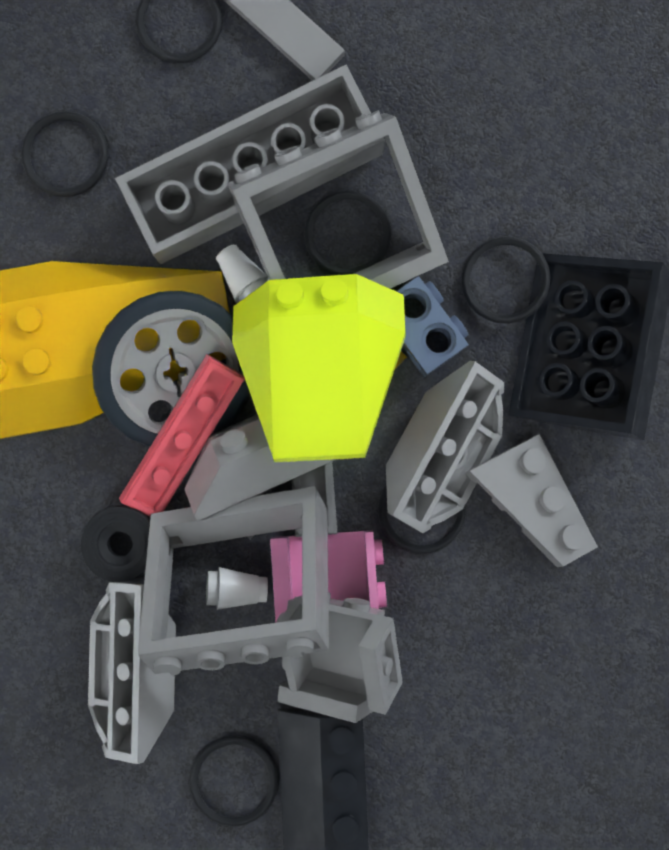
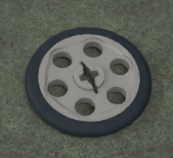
(118, 353)

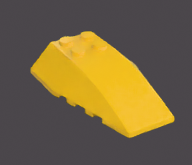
(51, 332)

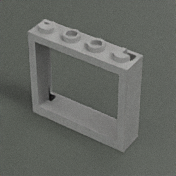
(330, 146)
(250, 644)

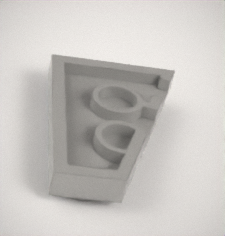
(536, 497)

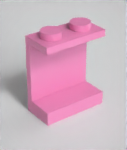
(350, 568)

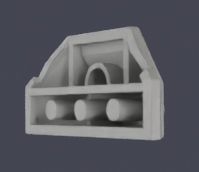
(447, 435)
(237, 467)
(123, 693)

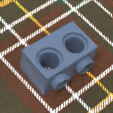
(431, 321)

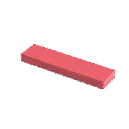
(182, 437)

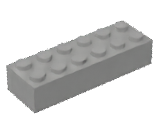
(185, 192)

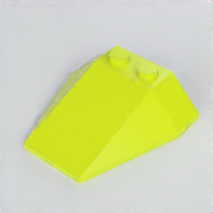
(319, 361)

